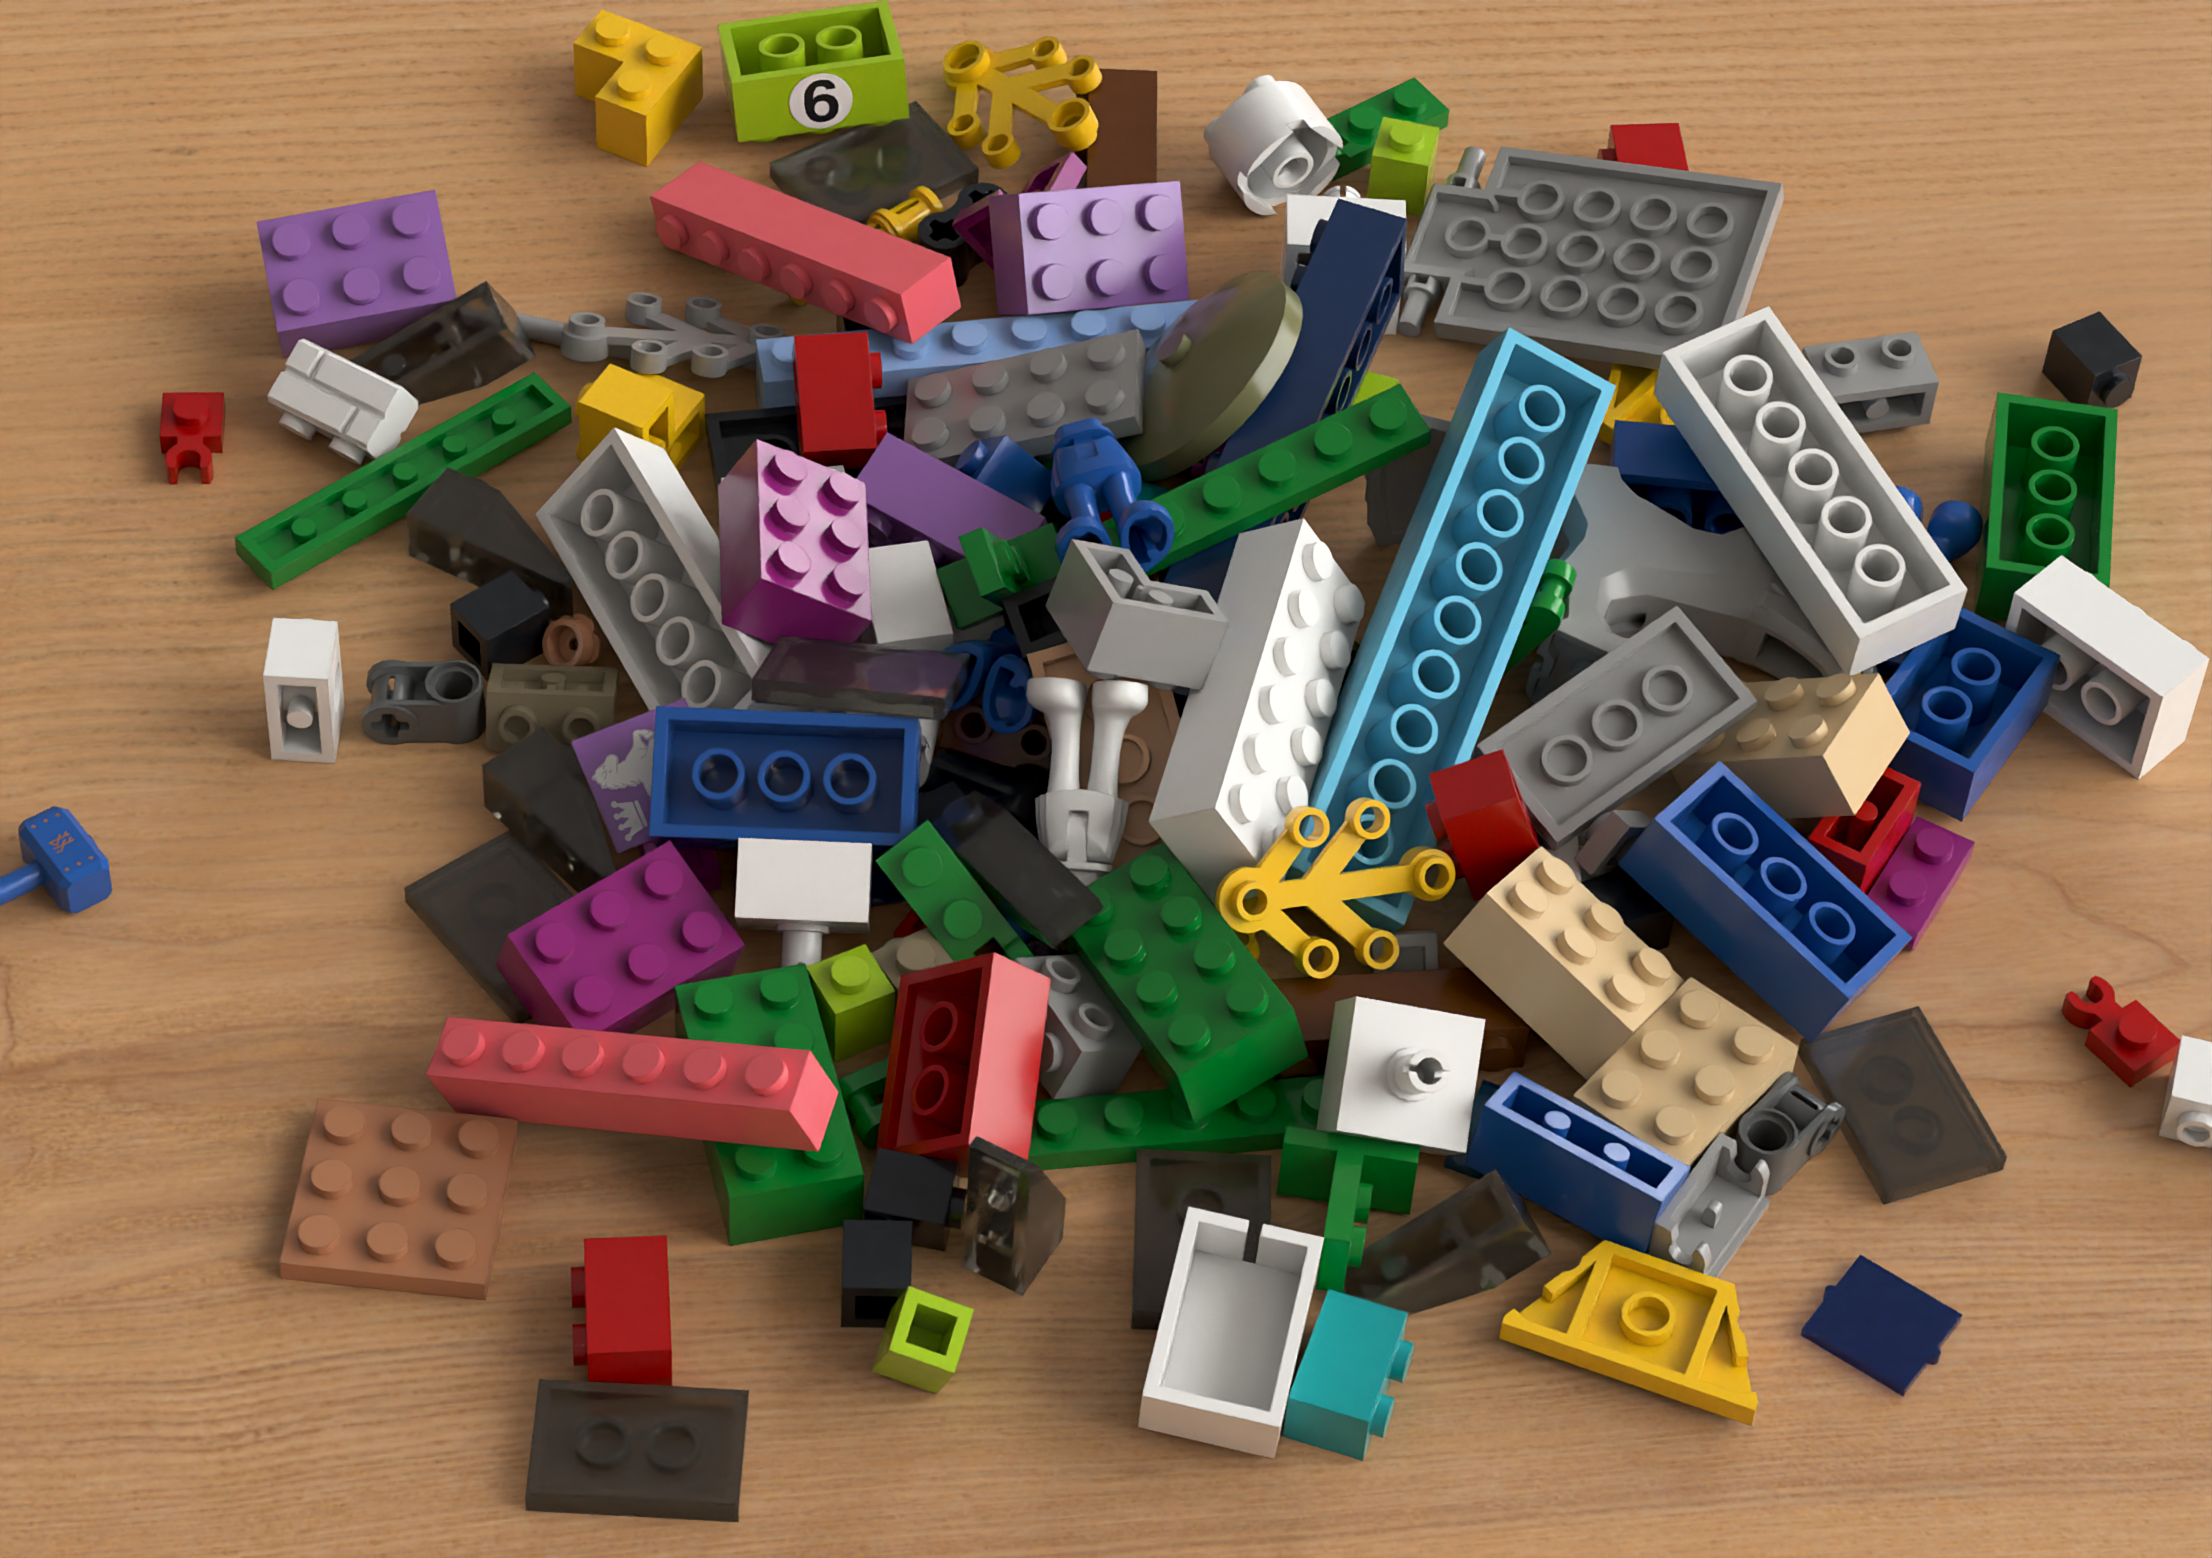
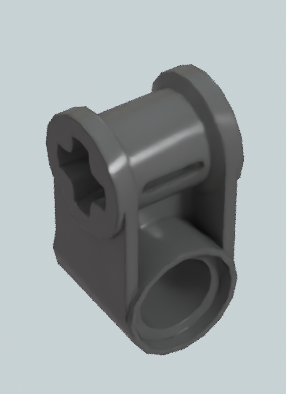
(428, 701)
(1785, 1130)

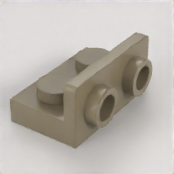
(559, 698)

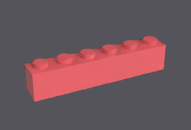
(806, 252)
(634, 1083)

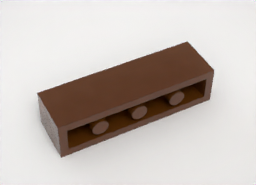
(1126, 130)
(1438, 989)

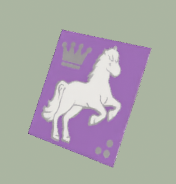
(620, 775)

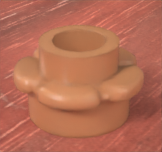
(560, 638)

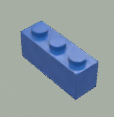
(1575, 1163)

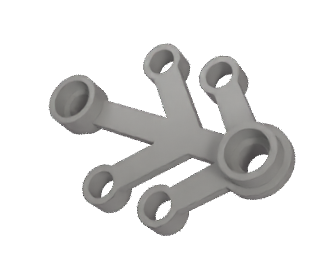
(672, 340)

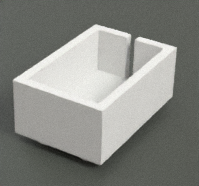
(1230, 1334)

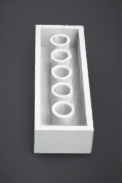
(1809, 491)
(653, 576)
(1265, 708)

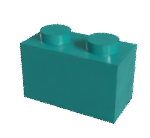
(1346, 1375)

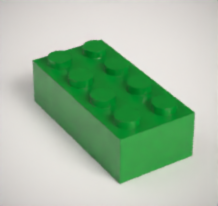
(2044, 495)
(1186, 984)
(765, 1188)

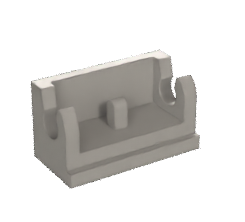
(1711, 1211)

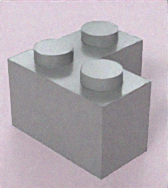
(1132, 624)

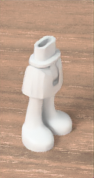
(1072, 822)

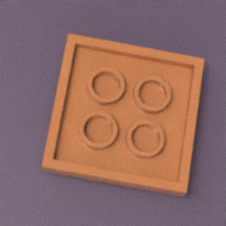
(400, 1199)

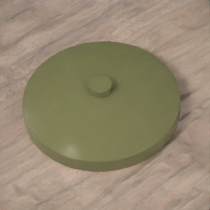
(1213, 371)

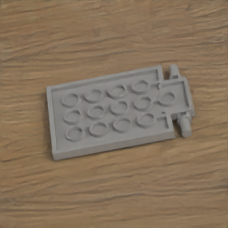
(1586, 254)

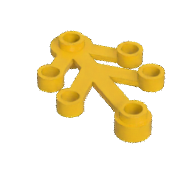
(976, 68)
(1325, 887)

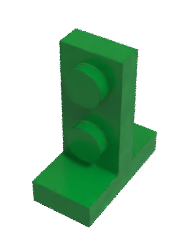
(995, 571)
(1353, 1178)

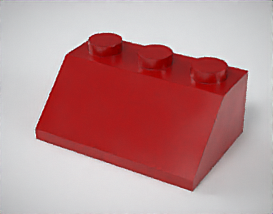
(964, 1059)

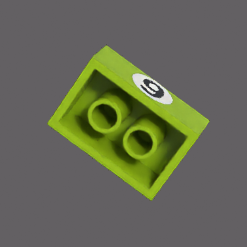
(813, 71)

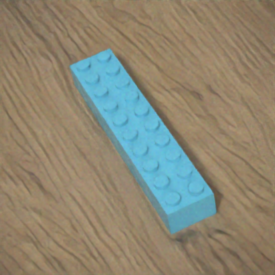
(1455, 600)

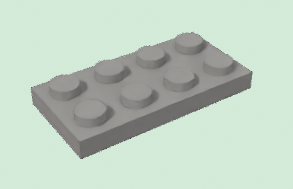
(1029, 397)
(1619, 726)

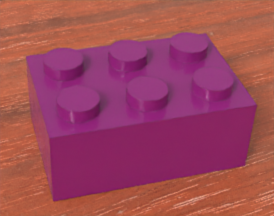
(793, 548)
(620, 948)

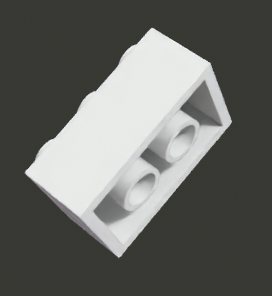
(2119, 673)

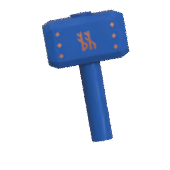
(60, 859)

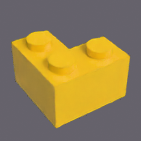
(639, 84)
(643, 407)

